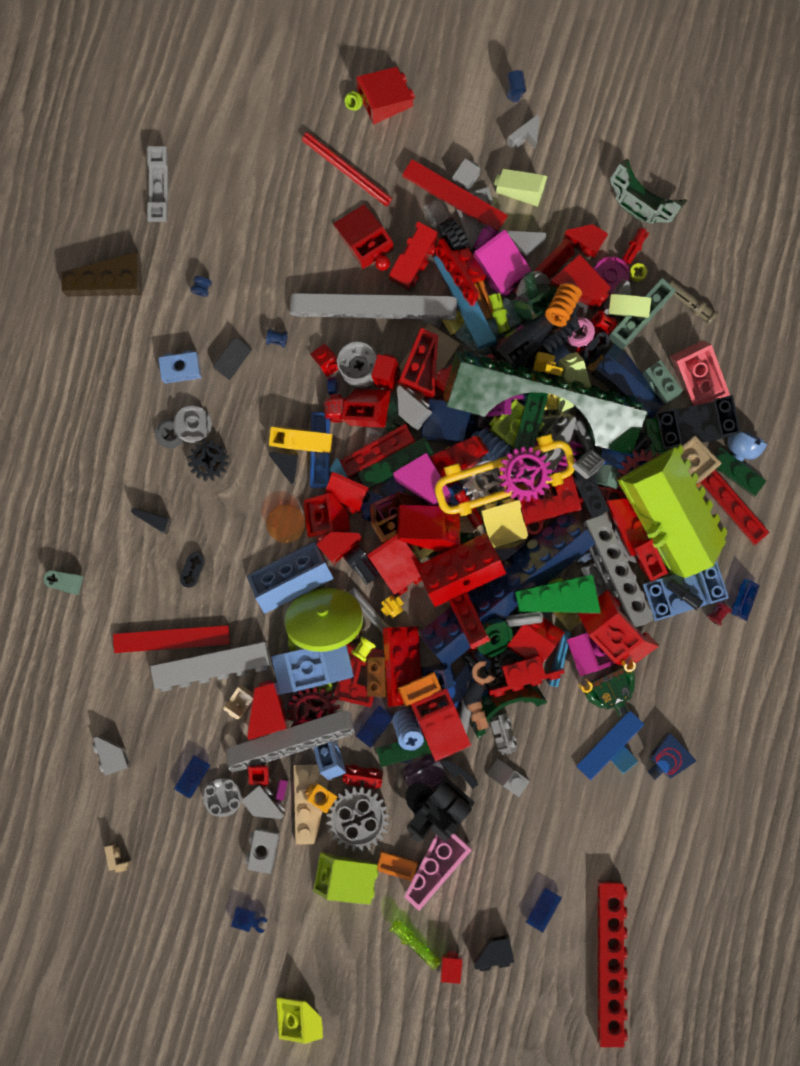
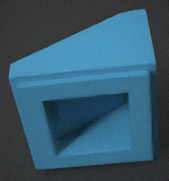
(337, 468)
(624, 760)

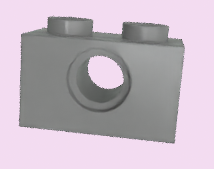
(258, 862)

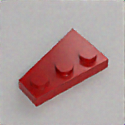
(628, 523)

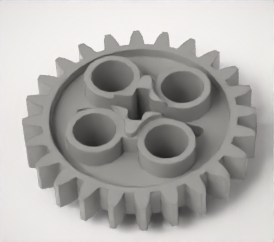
(365, 836)

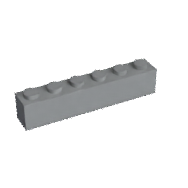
(210, 665)

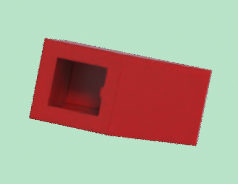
(587, 239)

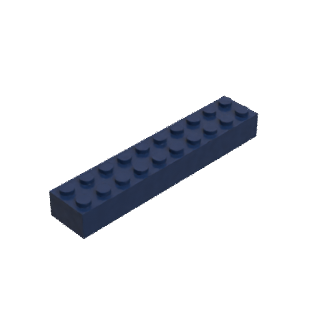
(528, 567)

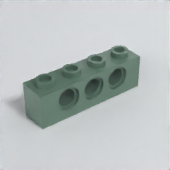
(632, 325)

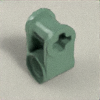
(66, 582)

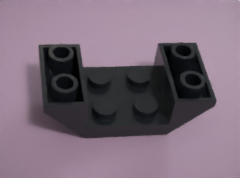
(705, 421)

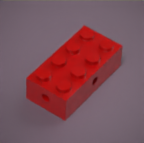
(460, 569)

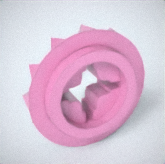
(588, 331)

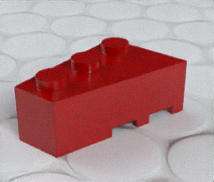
(420, 366)

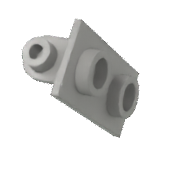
(503, 725)

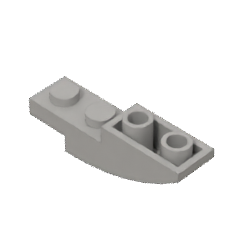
(560, 430)

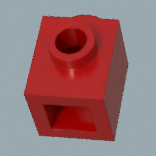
(451, 968)

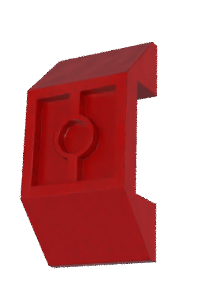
(616, 633)

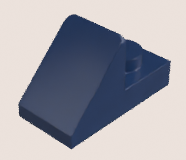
(444, 674)

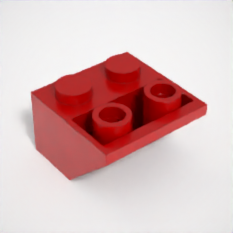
(366, 408)

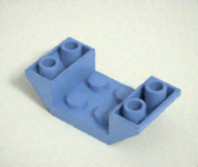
(706, 585)
(310, 669)

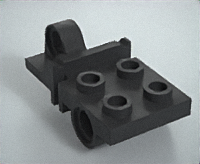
(441, 812)

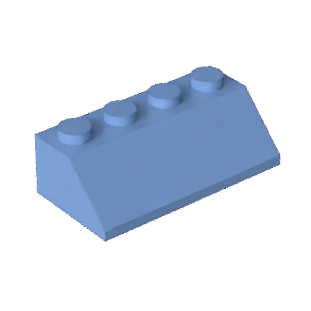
(289, 577)

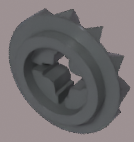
(161, 434)

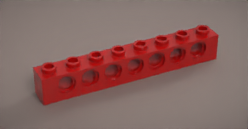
(616, 1036)

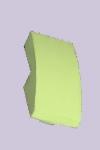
(629, 305)

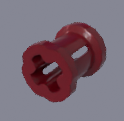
(719, 613)

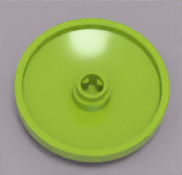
(323, 619)

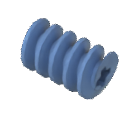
(496, 448)
(407, 729)

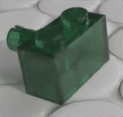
(535, 299)

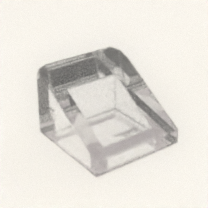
(373, 434)

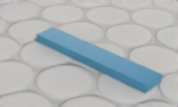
(471, 315)

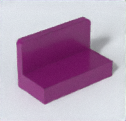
(504, 407)

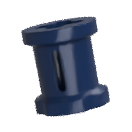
(276, 338)

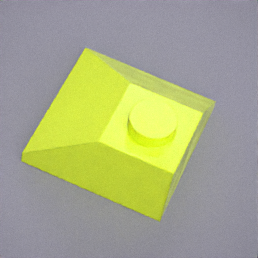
(298, 1021)

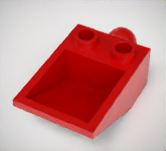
(365, 238)
(441, 726)

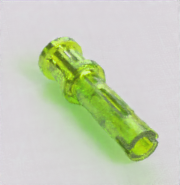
(408, 937)

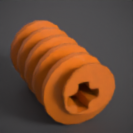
(563, 304)

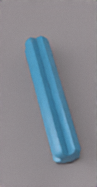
(559, 657)

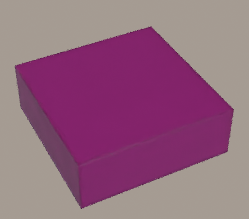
(282, 788)

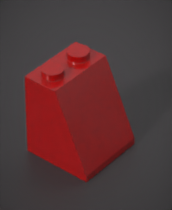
(384, 93)
(583, 276)
(396, 565)
(267, 711)

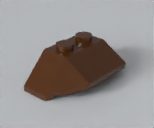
(385, 513)

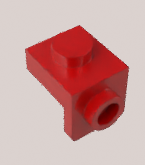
(325, 359)

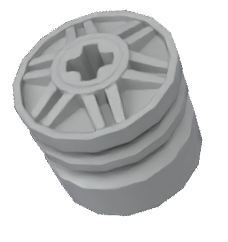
(350, 358)

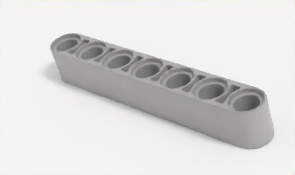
(290, 741)

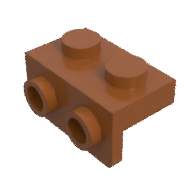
(376, 677)

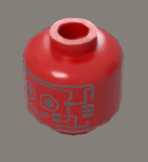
(333, 408)

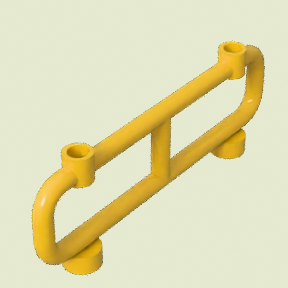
(454, 473)

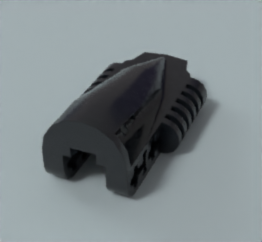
(533, 337)

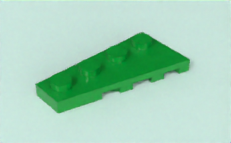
(568, 595)

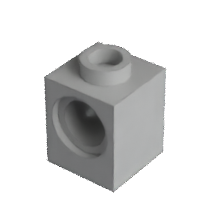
(466, 174)

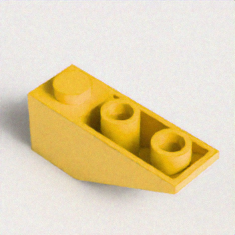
(300, 439)

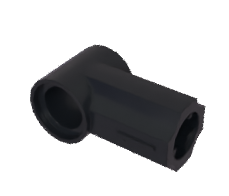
(359, 562)

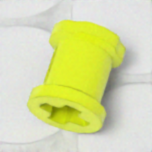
(363, 649)

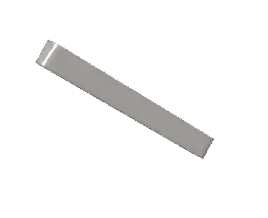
(373, 306)

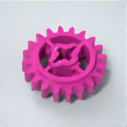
(529, 479)

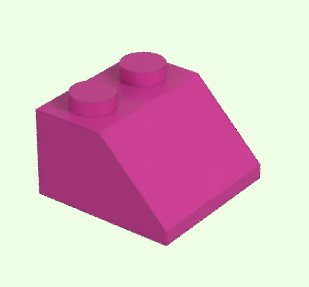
(588, 654)

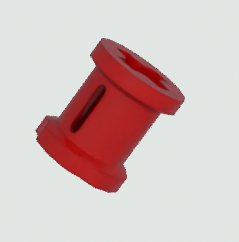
(604, 322)

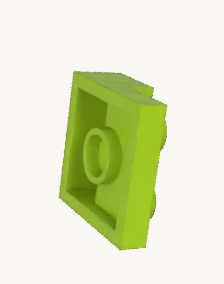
(507, 425)

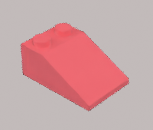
(699, 373)

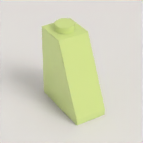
(521, 186)
(573, 369)

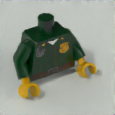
(612, 689)

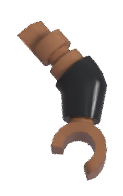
(473, 696)

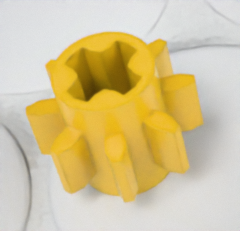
(392, 606)

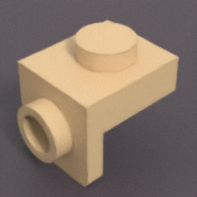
(239, 702)

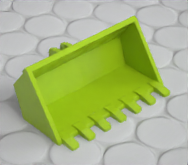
(675, 513)

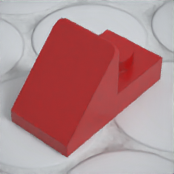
(650, 560)

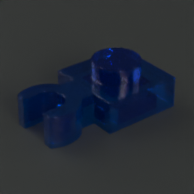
(245, 919)

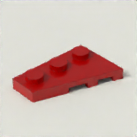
(465, 453)

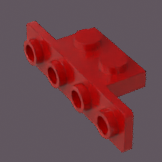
(462, 269)
(524, 673)

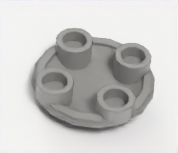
(222, 797)

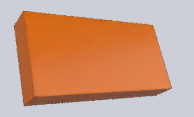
(419, 688)
(397, 865)

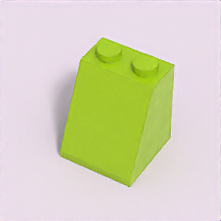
(345, 879)

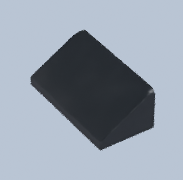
(232, 358)
(508, 550)

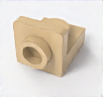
(113, 855)

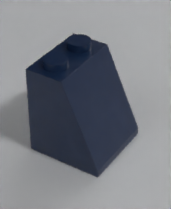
(448, 424)

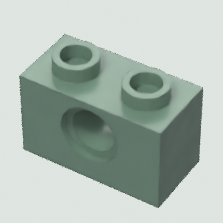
(662, 382)

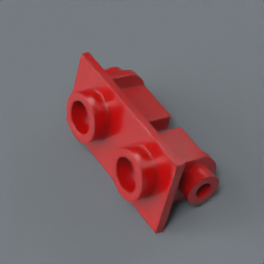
(371, 776)

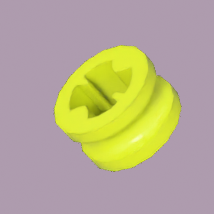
(643, 274)

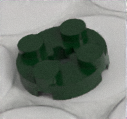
(503, 635)

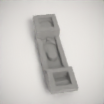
(158, 183)

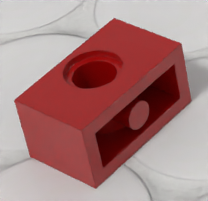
(386, 372)

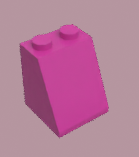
(502, 263)
(420, 479)

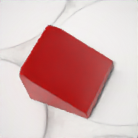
(258, 774)

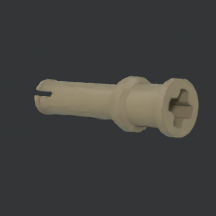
(699, 308)

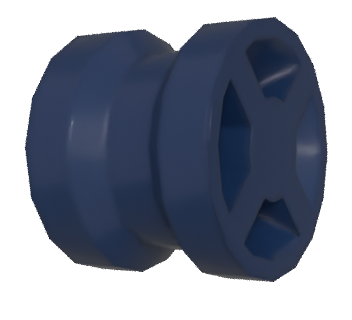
(201, 286)

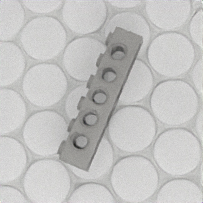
(619, 561)

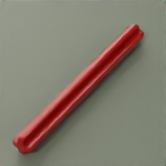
(347, 169)

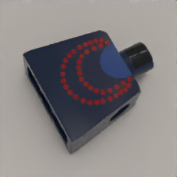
(669, 758)

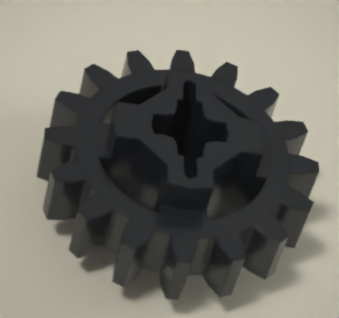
(216, 459)

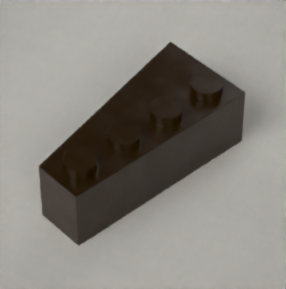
(104, 278)

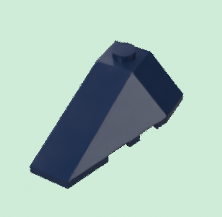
(623, 376)

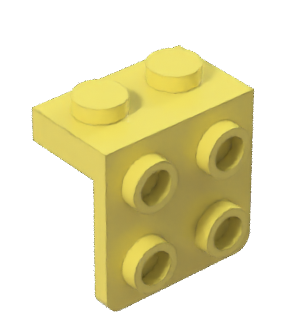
(504, 522)

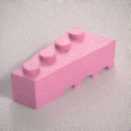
(436, 868)

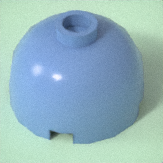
(746, 446)

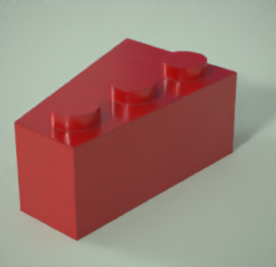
(414, 257)

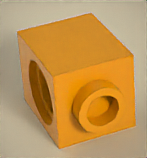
(328, 797)

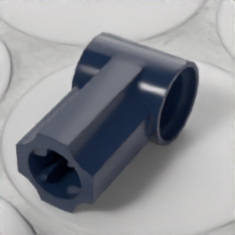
(516, 85)

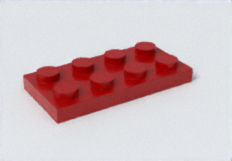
(401, 660)

